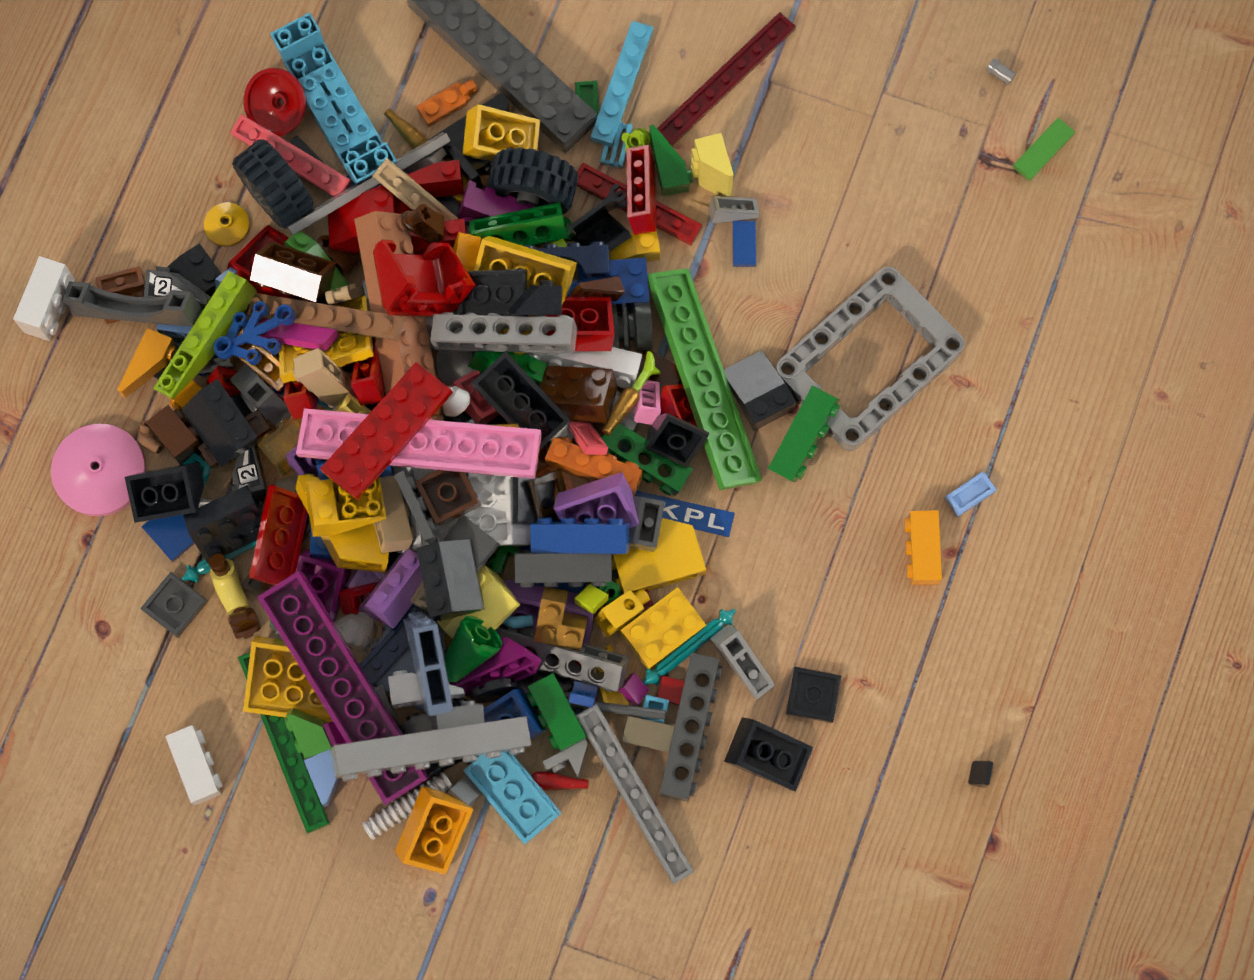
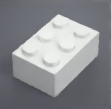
(42, 298)

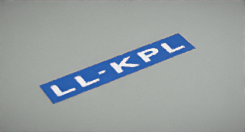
(700, 516)

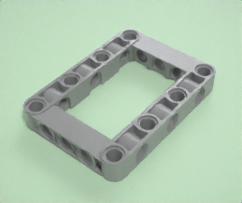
(841, 322)

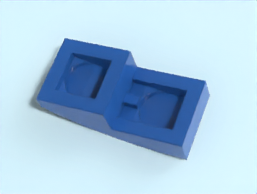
(583, 694)

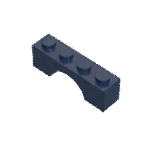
(592, 258)

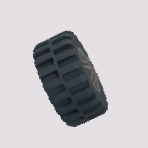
(533, 177)
(273, 183)

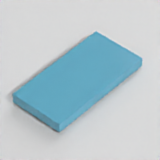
(513, 794)

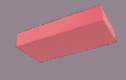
(587, 438)

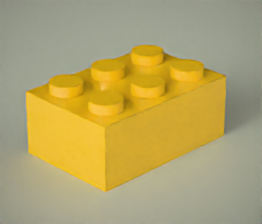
(662, 628)

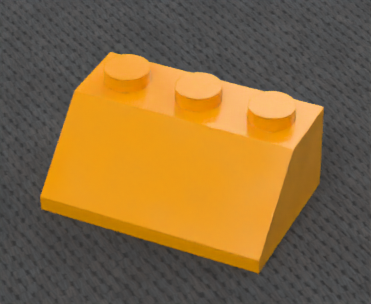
(433, 830)

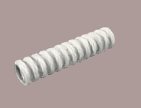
(403, 808)

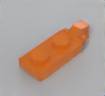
(446, 102)

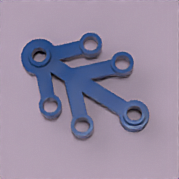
(229, 345)

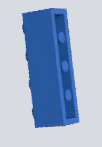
(580, 537)

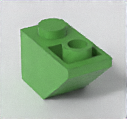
(309, 733)

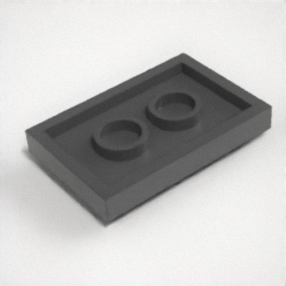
(418, 507)

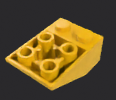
(336, 511)

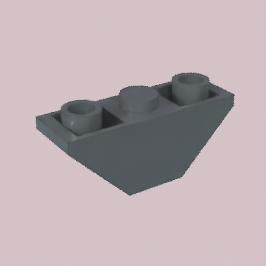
(261, 395)

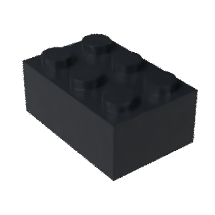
(225, 523)

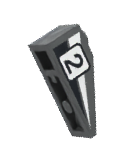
(161, 281)
(249, 472)

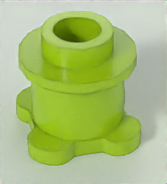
(637, 138)

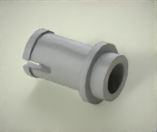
(1000, 71)

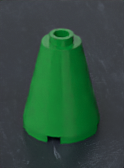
(470, 648)

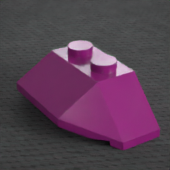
(510, 662)

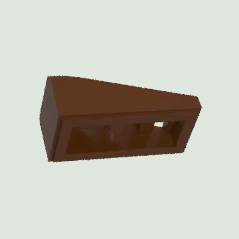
(605, 287)

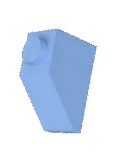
(323, 776)

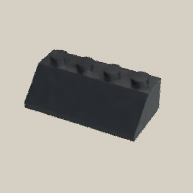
(520, 398)

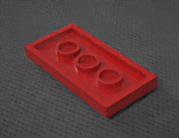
(279, 536)

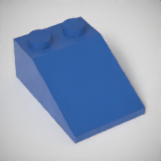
(514, 705)

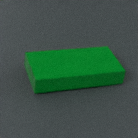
(588, 93)

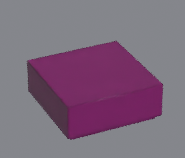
(633, 689)

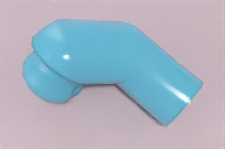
(518, 621)

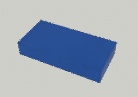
(744, 243)

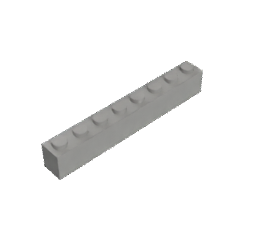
(430, 747)

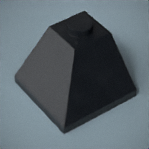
(675, 439)

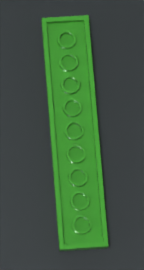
(704, 378)

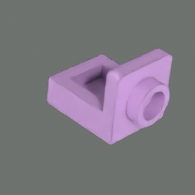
(363, 577)

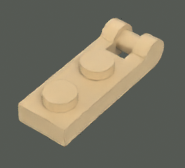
(344, 294)

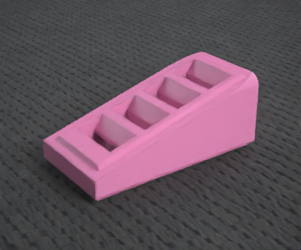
(649, 403)

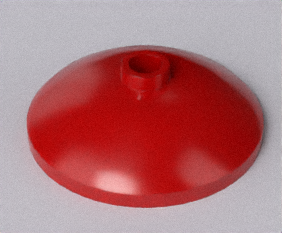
(264, 96)

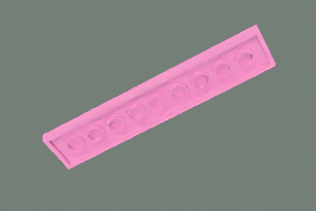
(436, 446)

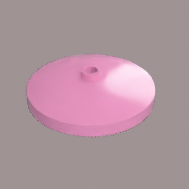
(99, 490)

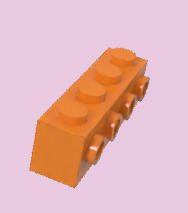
(571, 458)

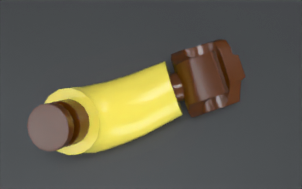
(230, 592)

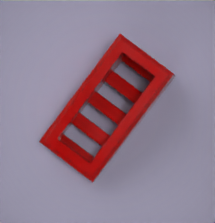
(350, 597)

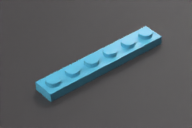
(621, 83)

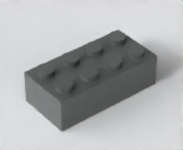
(561, 567)

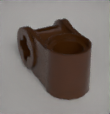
(425, 223)
(344, 260)

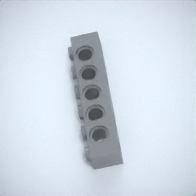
(513, 341)

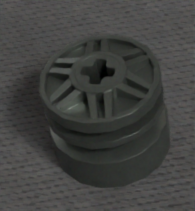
(633, 326)

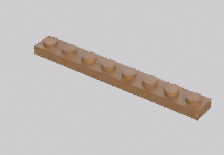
(335, 317)

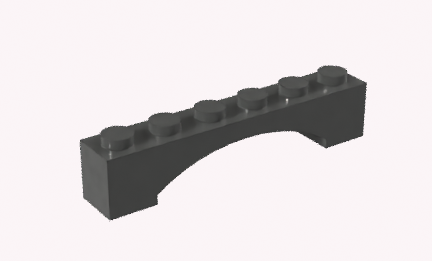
(176, 308)

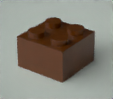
(173, 433)
(448, 495)

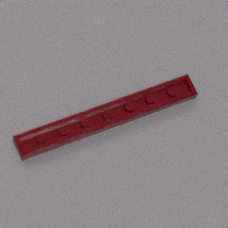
(726, 78)

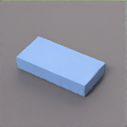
(970, 494)

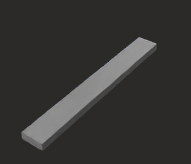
(366, 184)
(634, 794)

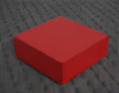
(671, 690)

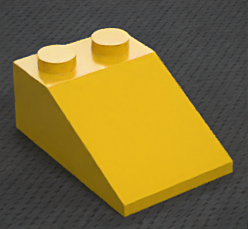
(493, 130)

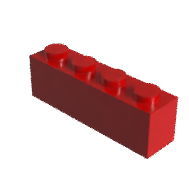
(641, 190)

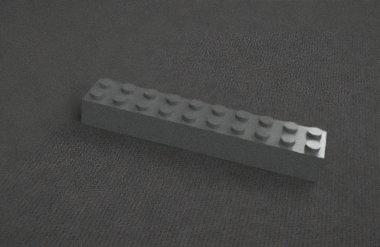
(509, 68)

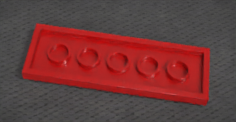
(386, 431)

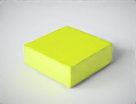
(591, 599)

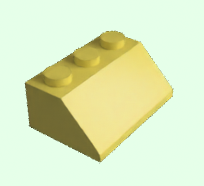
(712, 165)
(497, 600)

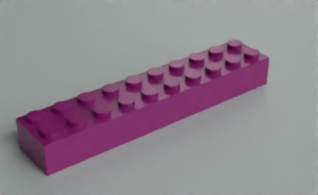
(335, 674)

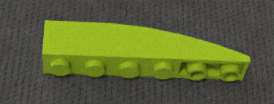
(214, 322)

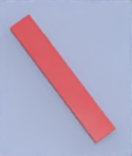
(297, 159)

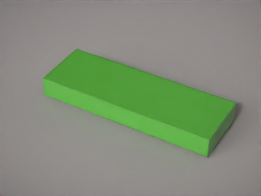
(1043, 149)

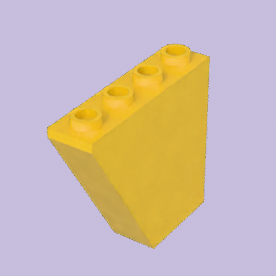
(351, 549)
(672, 562)

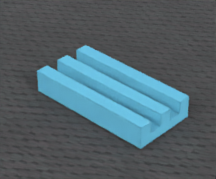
(611, 162)

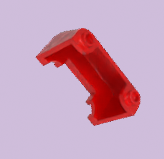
(420, 283)

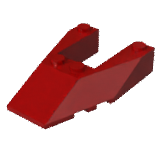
(437, 179)
(366, 383)

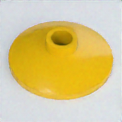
(230, 233)

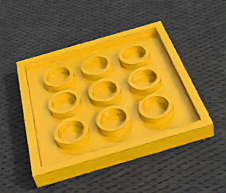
(344, 350)

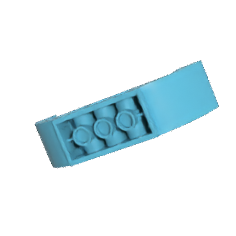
(331, 99)

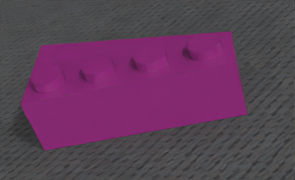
(485, 203)

